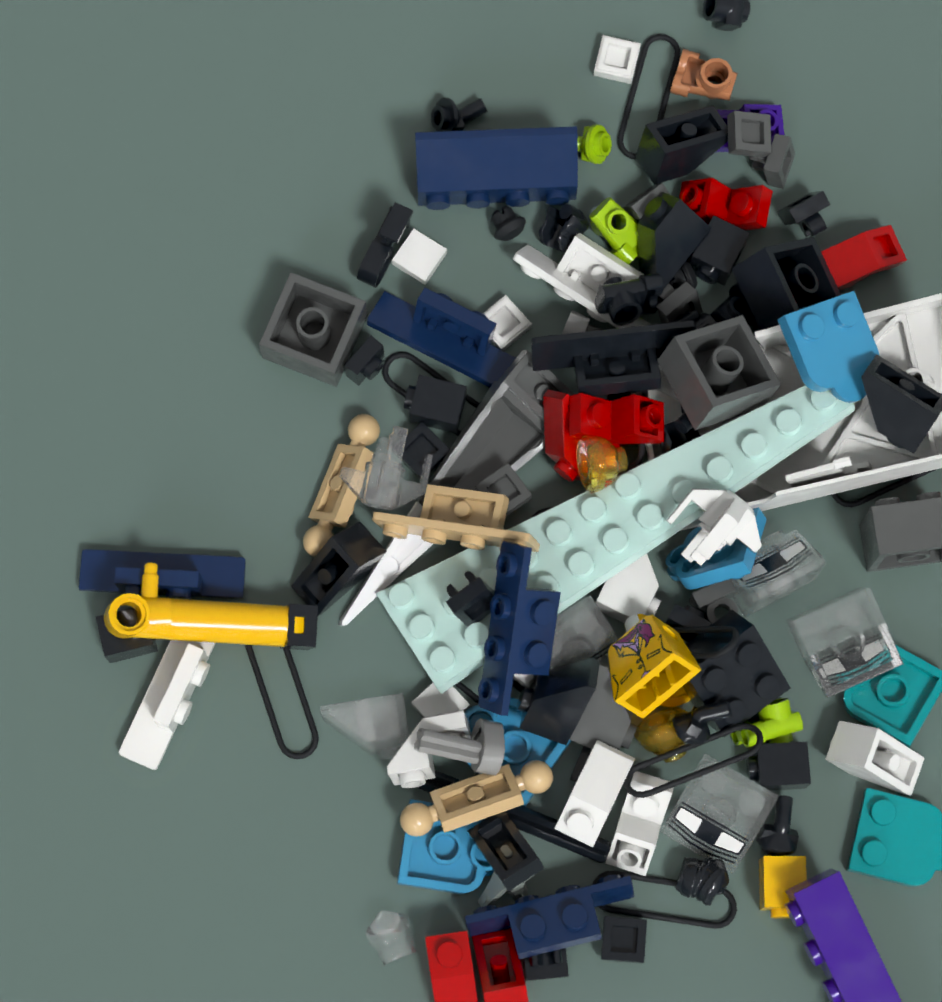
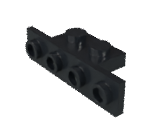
(610, 358)

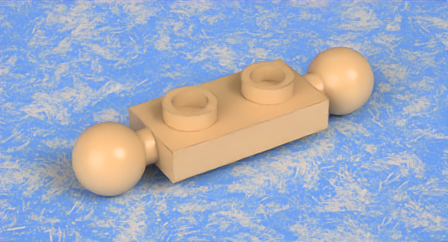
(335, 500)
(476, 798)

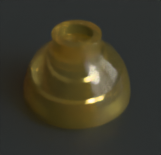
(599, 462)
(658, 733)

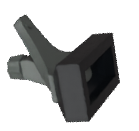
(508, 857)

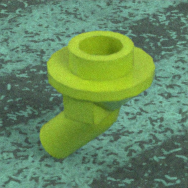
(591, 144)

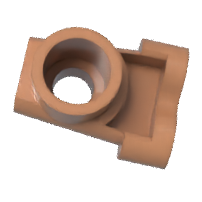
(695, 73)

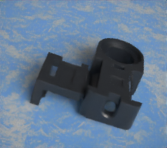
(380, 251)

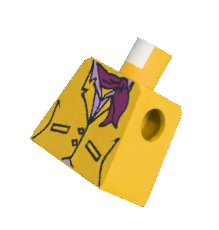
(648, 664)

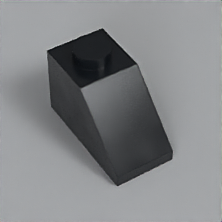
(680, 143)
(668, 236)
(900, 404)
(338, 567)
(558, 700)

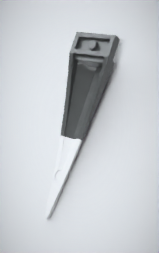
(500, 431)

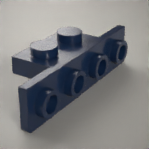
(444, 333)
(178, 573)
(519, 629)
(552, 920)

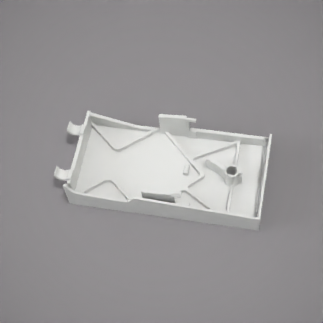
(852, 450)

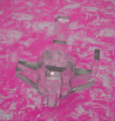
(383, 479)

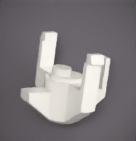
(723, 521)

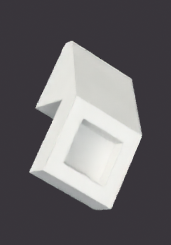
(412, 767)
(639, 825)

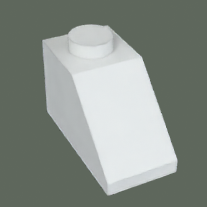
(630, 591)
(875, 757)
(594, 793)

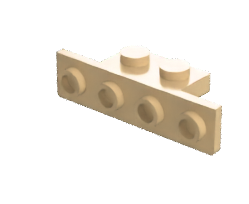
(457, 515)

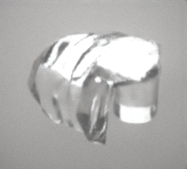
(391, 936)

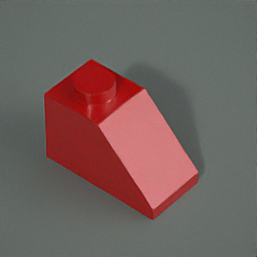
(558, 443)
(451, 967)
(499, 967)

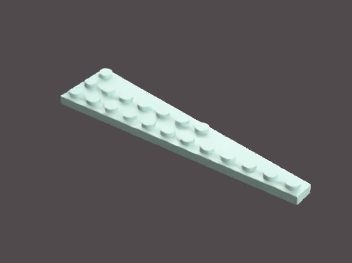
(604, 530)

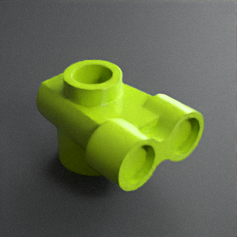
(622, 237)
(775, 723)

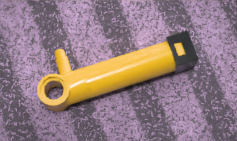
(212, 621)

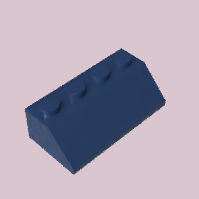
(497, 167)

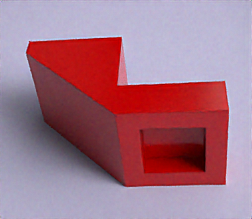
(741, 206)
(863, 255)
(619, 421)

